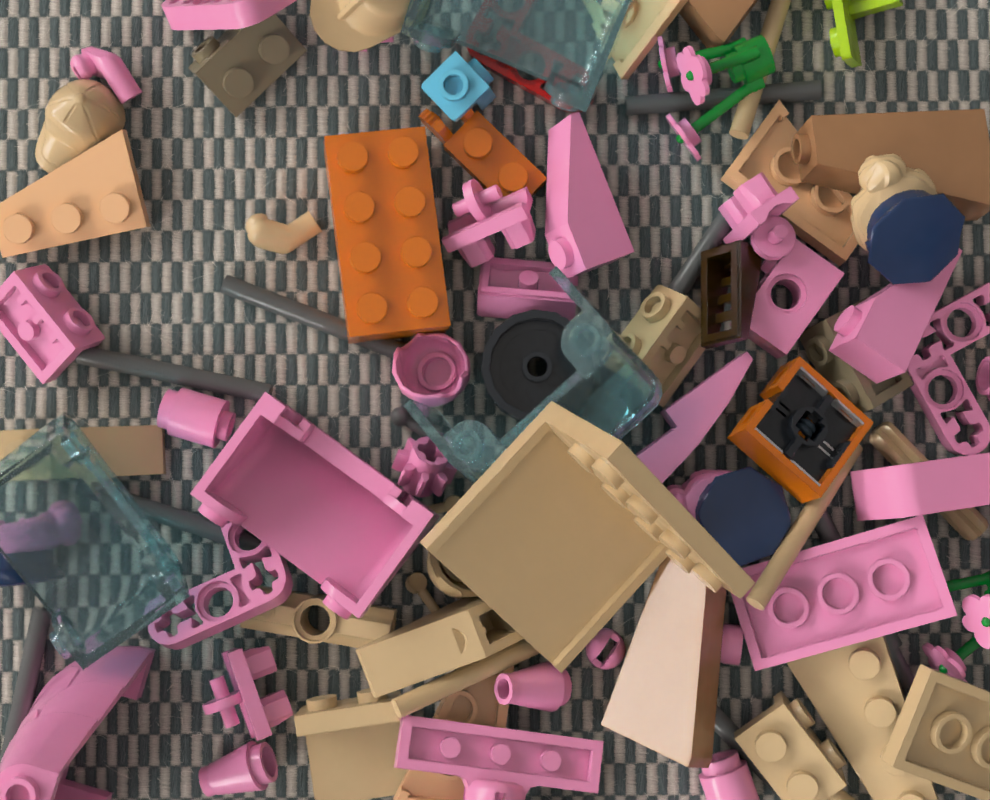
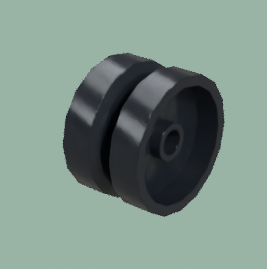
(507, 358)

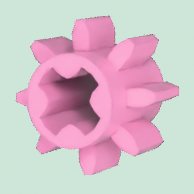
(423, 468)

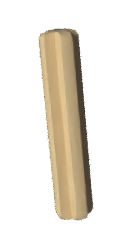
(899, 451)

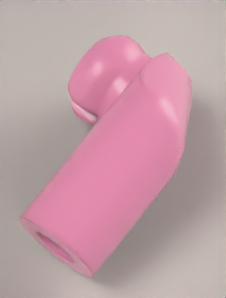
(106, 66)

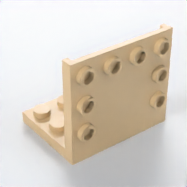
(570, 534)

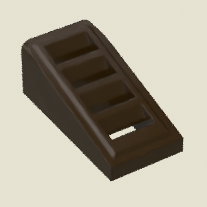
(723, 267)

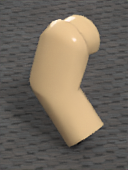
(278, 236)

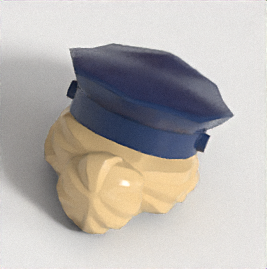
(904, 221)

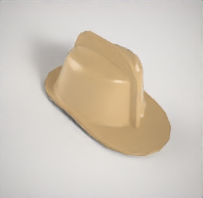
(357, 23)

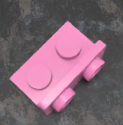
(44, 321)

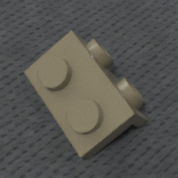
(245, 61)

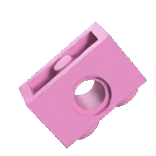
(810, 283)

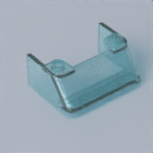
(608, 390)

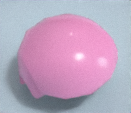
(431, 368)

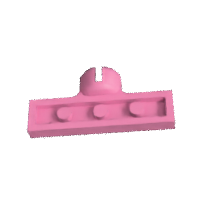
(498, 760)

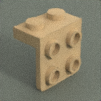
(351, 745)

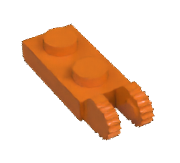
(486, 153)

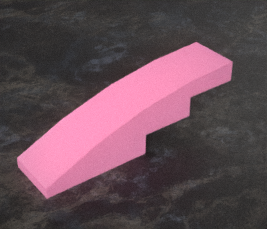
(693, 417)

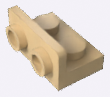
(667, 337)

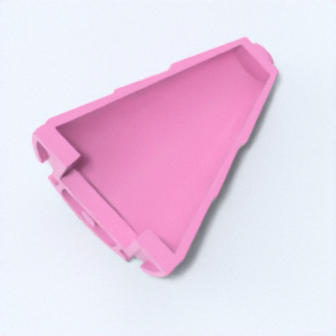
(64, 720)

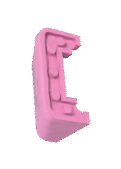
(314, 505)

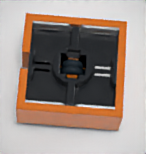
(801, 430)

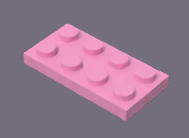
(848, 594)

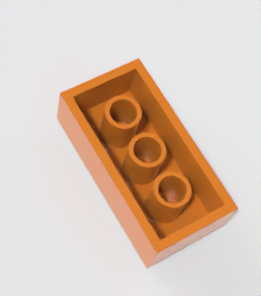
(386, 234)

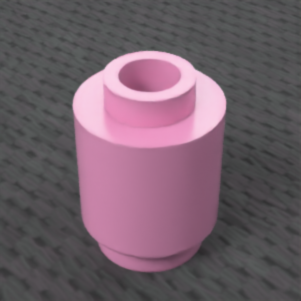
(196, 417)
(728, 778)

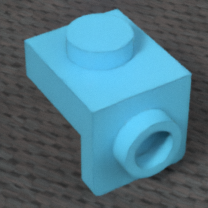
(459, 86)

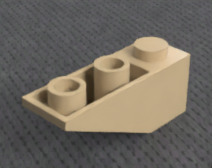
(435, 645)

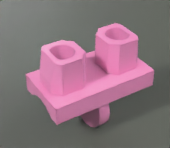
(486, 213)
(757, 213)
(258, 713)

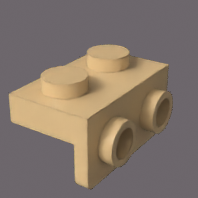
(791, 753)

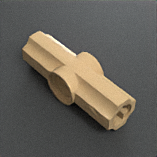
(292, 620)

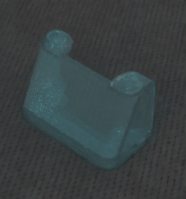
(550, 39)
(83, 543)

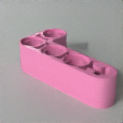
(922, 487)

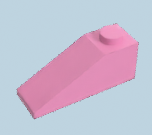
(580, 210)
(887, 327)

